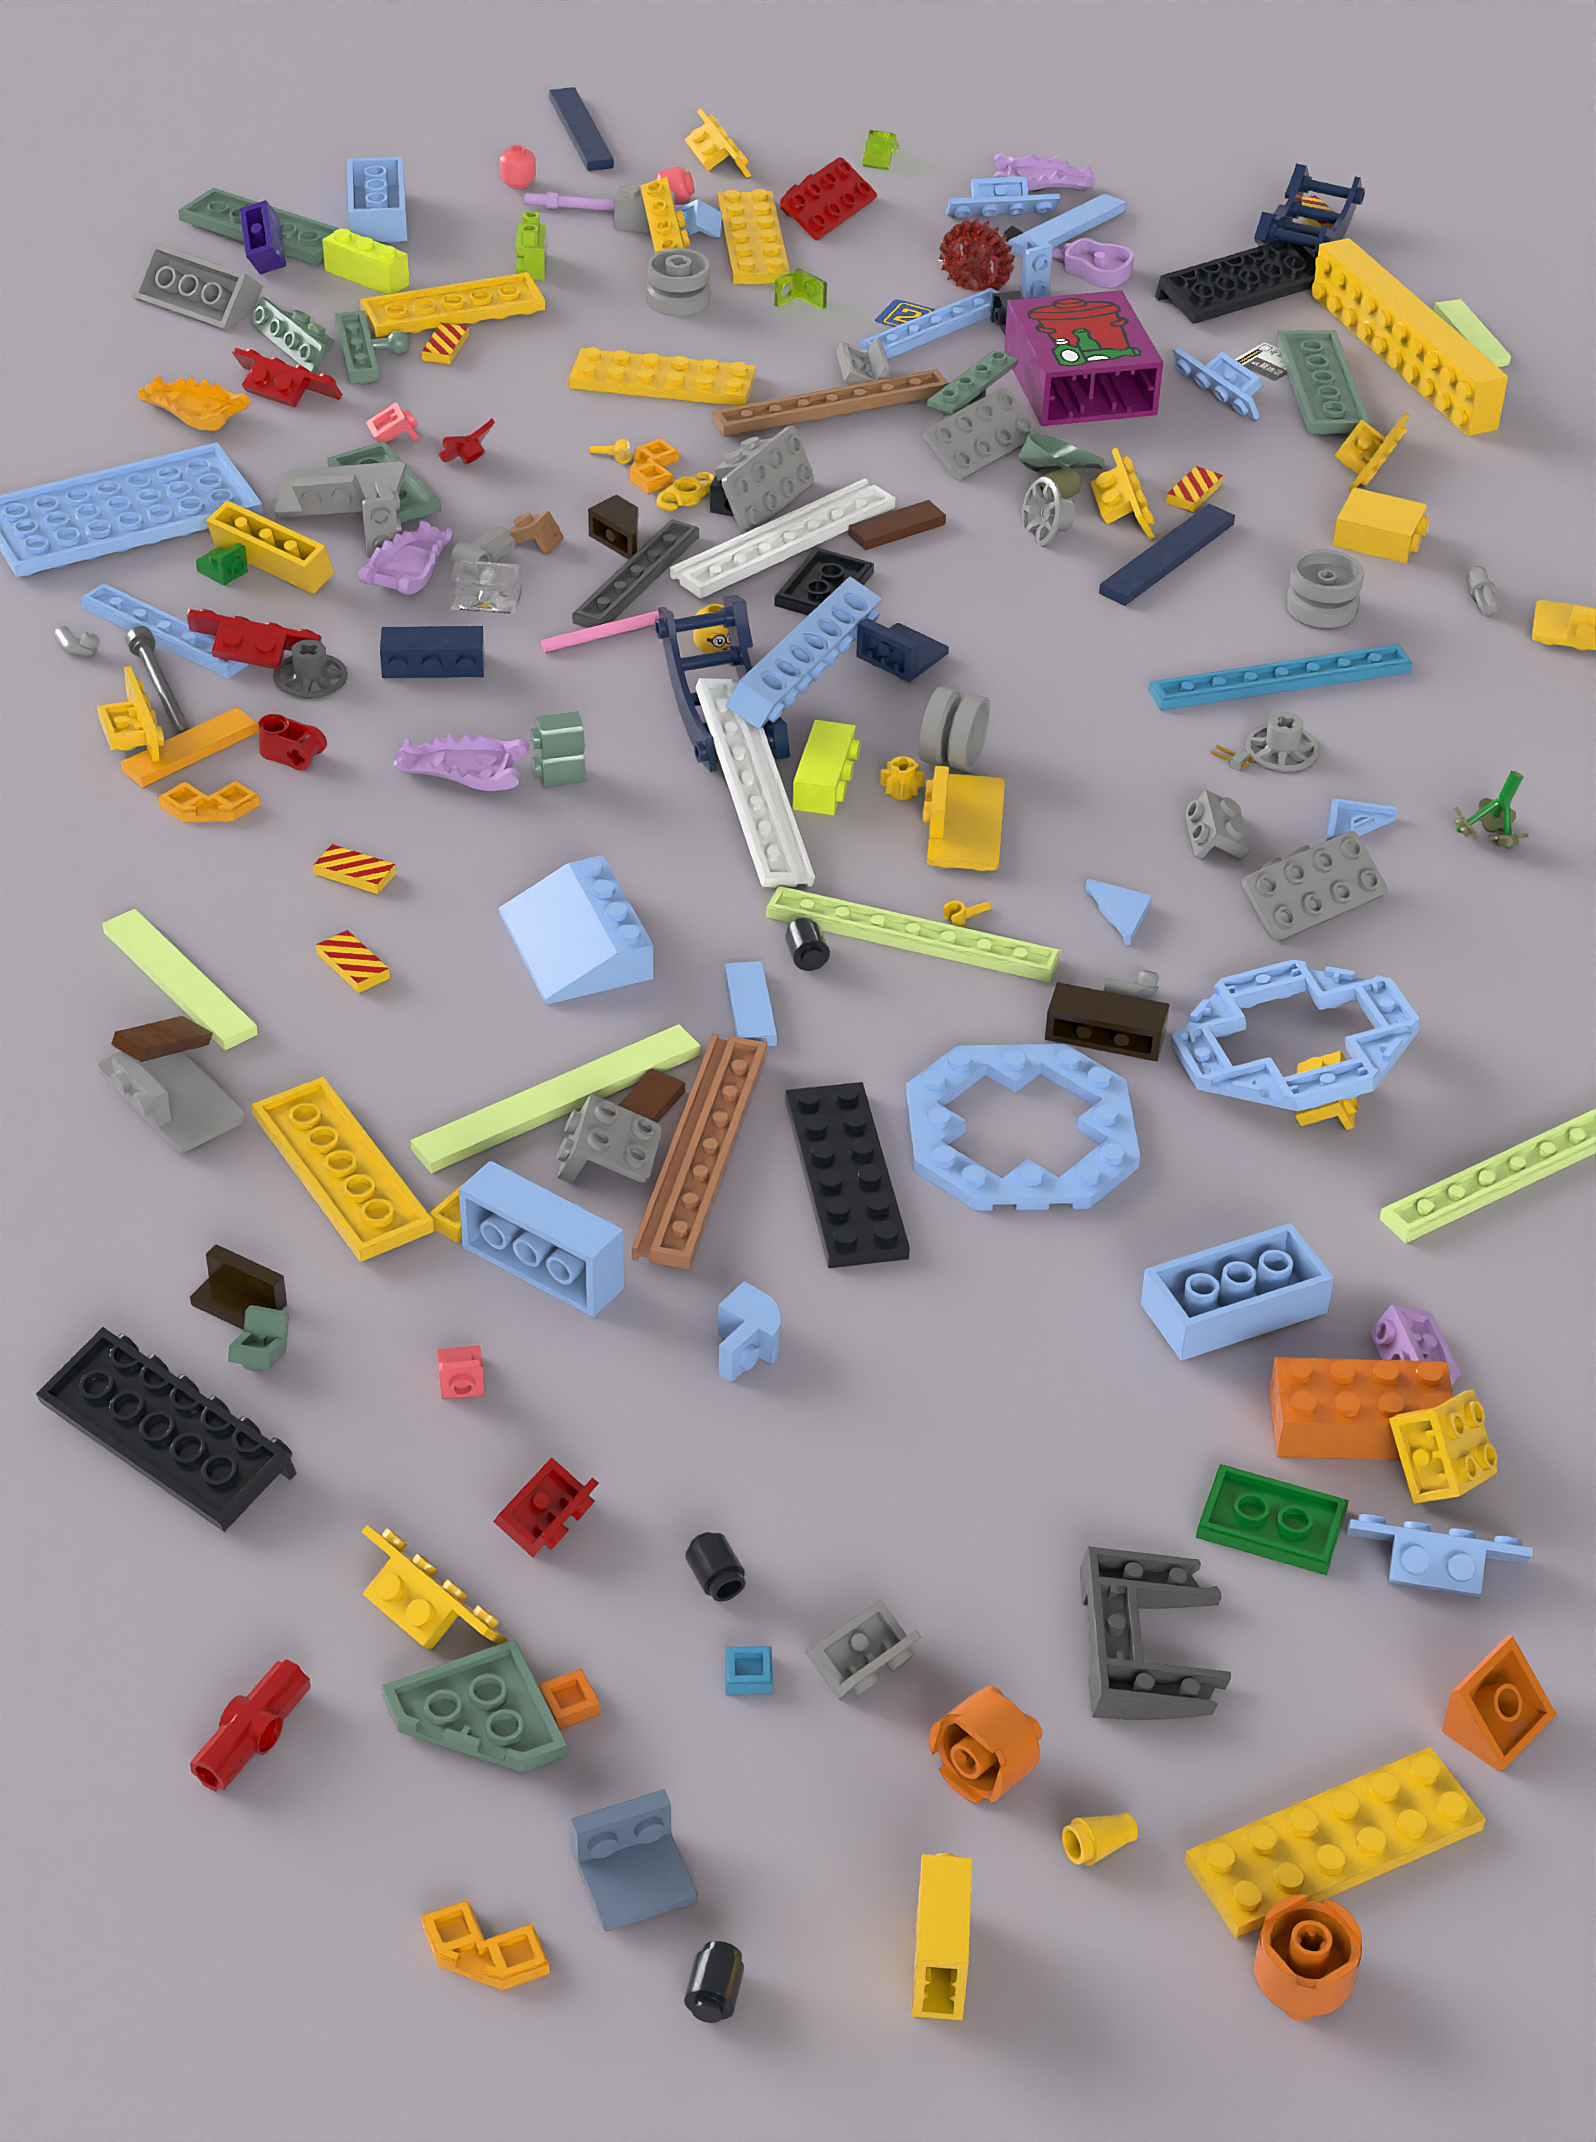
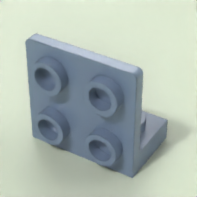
(631, 1861)

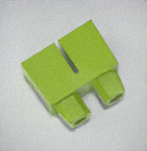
(531, 246)

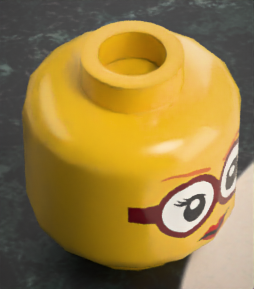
(711, 638)

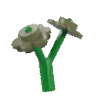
(1495, 815)

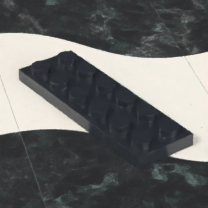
(846, 1175)

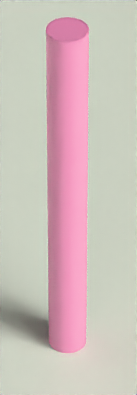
(599, 631)

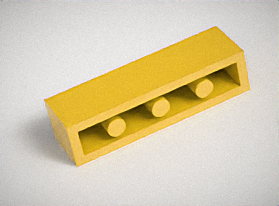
(271, 546)

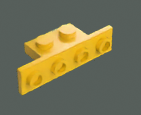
(713, 145)
(663, 218)
(1367, 449)
(1121, 493)
(133, 721)
(417, 1599)

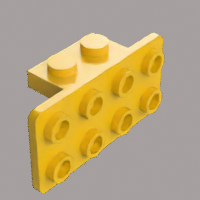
(1565, 625)
(964, 820)

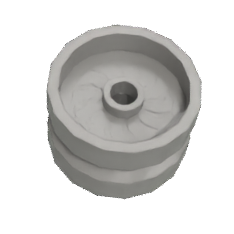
(678, 282)
(1325, 588)
(954, 729)

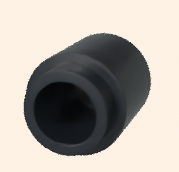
(807, 944)
(716, 1566)
(715, 1982)

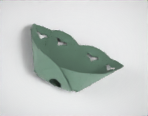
(1049, 452)

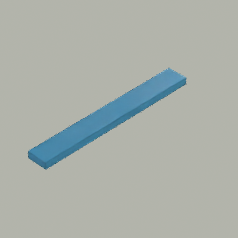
(1279, 677)

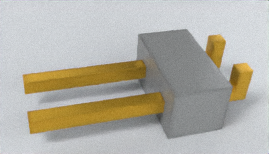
(1239, 759)

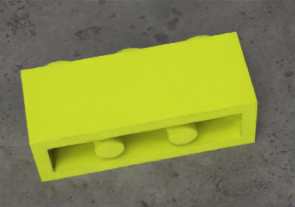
(366, 261)
(825, 767)

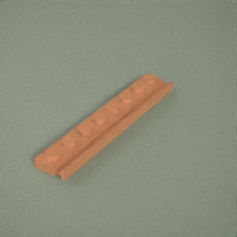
(699, 1152)

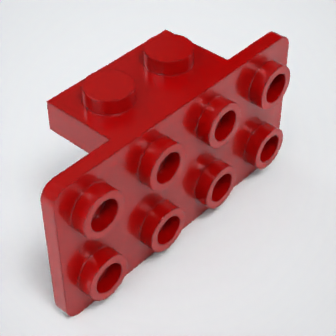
(827, 198)

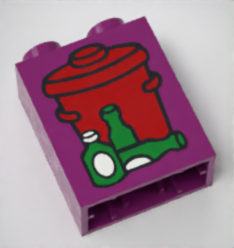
(1083, 358)

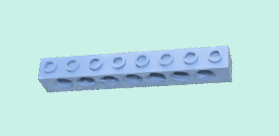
(803, 654)

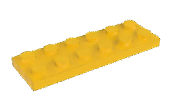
(752, 236)
(453, 304)
(662, 376)
(342, 1169)
(1334, 1839)

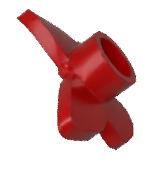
(466, 447)

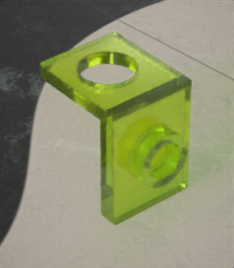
(879, 149)
(803, 286)

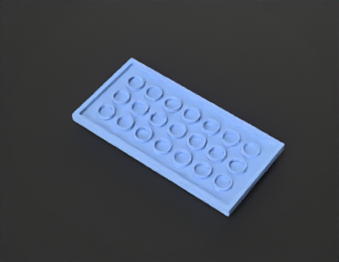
(118, 508)

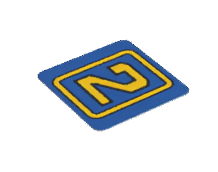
(901, 312)

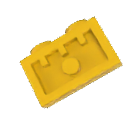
(1445, 1448)

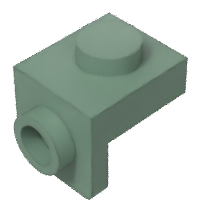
(262, 1340)

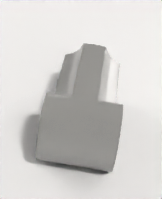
(486, 549)

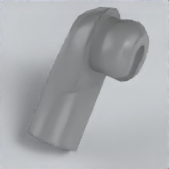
(85, 646)
(1143, 988)

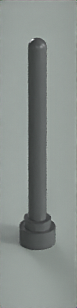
(142, 643)

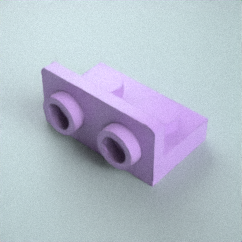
(1412, 1336)

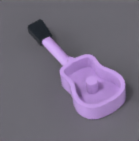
(1097, 262)

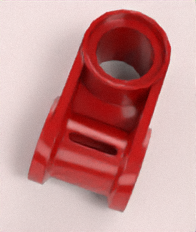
(286, 741)

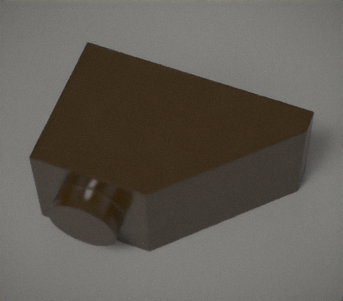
(615, 525)

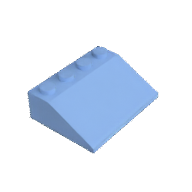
(579, 932)

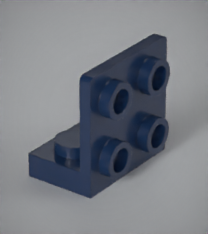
(898, 649)

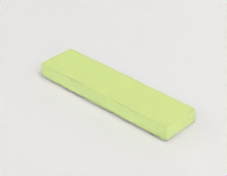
(1467, 324)

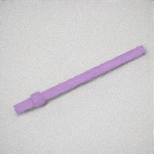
(553, 200)

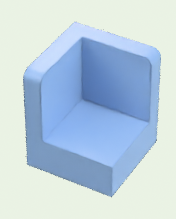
(702, 218)

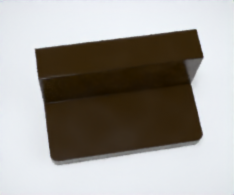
(236, 1285)

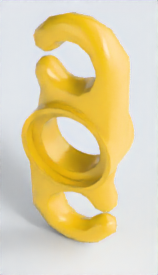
(685, 491)

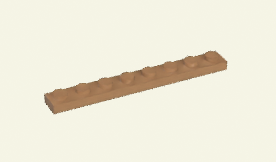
(828, 403)

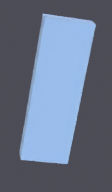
(750, 1002)

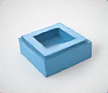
(748, 1670)

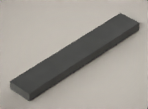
(636, 574)

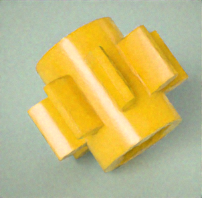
(902, 778)

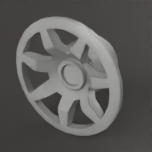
(1051, 512)
(1283, 739)

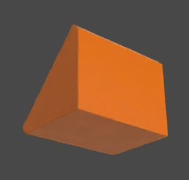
(1498, 1707)

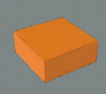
(570, 1698)

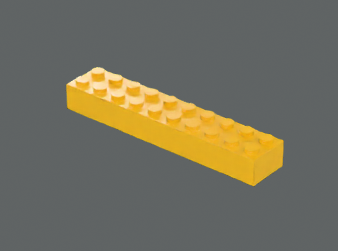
(1410, 337)

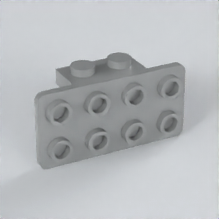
(980, 433)
(764, 477)
(334, 488)
(1314, 885)
(173, 1097)

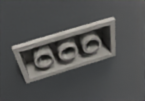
(196, 287)

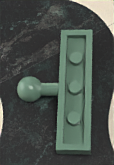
(359, 347)

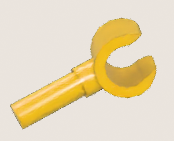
(621, 457)
(959, 913)

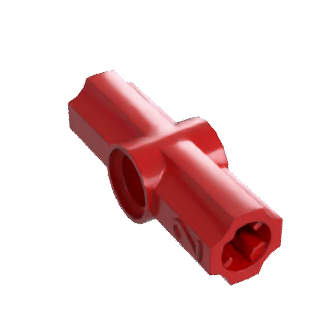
(250, 1725)

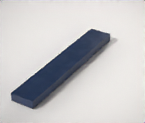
(581, 129)
(1166, 554)

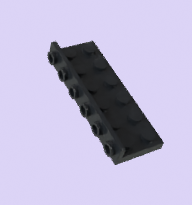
(1239, 280)
(166, 1428)

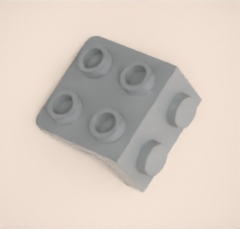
(609, 1138)

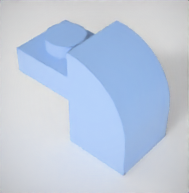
(750, 1328)

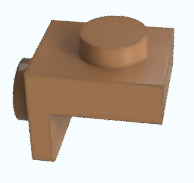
(538, 527)

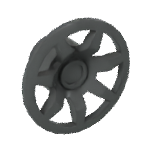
(310, 665)

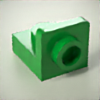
(223, 564)

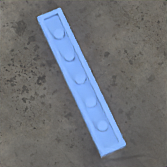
(1074, 221)
(934, 324)
(166, 629)

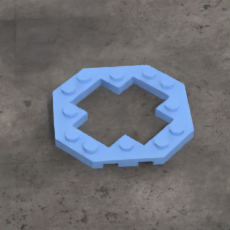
(1260, 1080)
(1028, 1185)

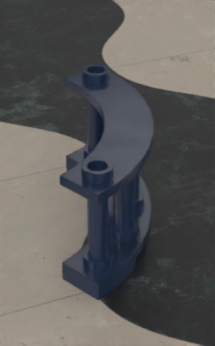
(1280, 224)
(735, 618)

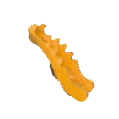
(195, 404)

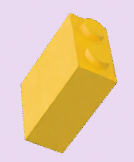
(1381, 525)
(942, 1937)

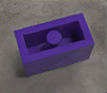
(262, 237)

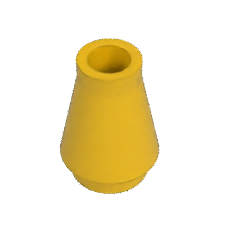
(1096, 1837)

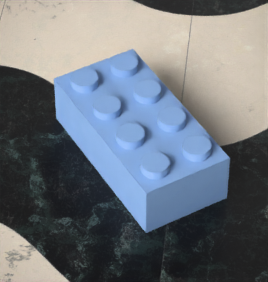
(377, 198)
(542, 1238)
(1236, 1291)

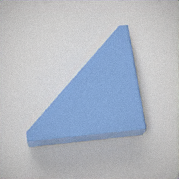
(1357, 817)
(1120, 906)

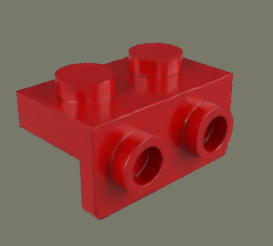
(543, 1506)

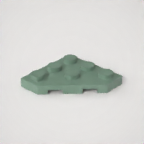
(480, 1708)

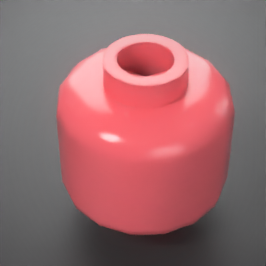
(517, 166)
(679, 182)

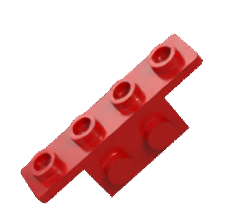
(280, 381)
(247, 640)

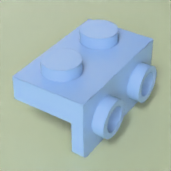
(1036, 266)

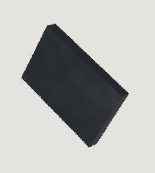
(819, 578)

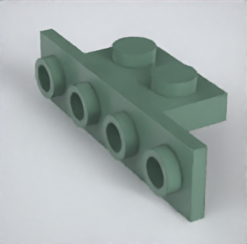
(293, 333)
(972, 383)

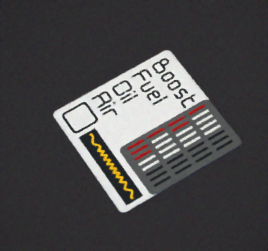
(1264, 360)

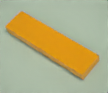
(190, 747)

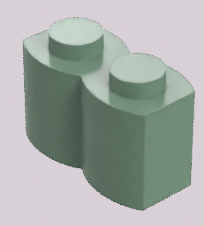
(559, 749)

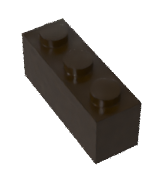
(1107, 1021)

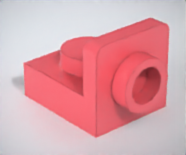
(391, 422)
(460, 1372)

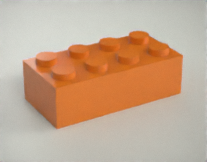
(1347, 1403)

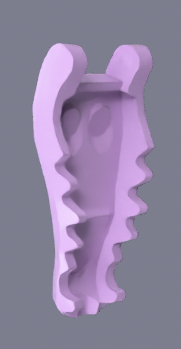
(1044, 173)
(407, 560)
(472, 761)

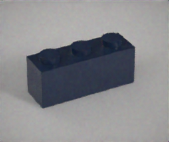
(432, 652)

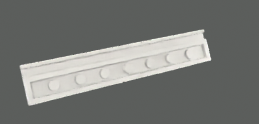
(781, 538)
(755, 790)

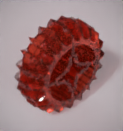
(979, 248)

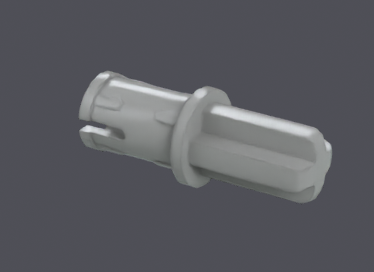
(1482, 590)

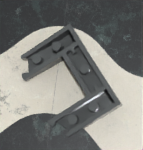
(1121, 1682)

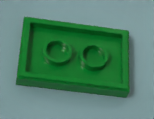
(1272, 1519)

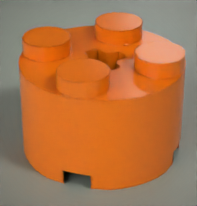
(986, 1745)
(1307, 1956)

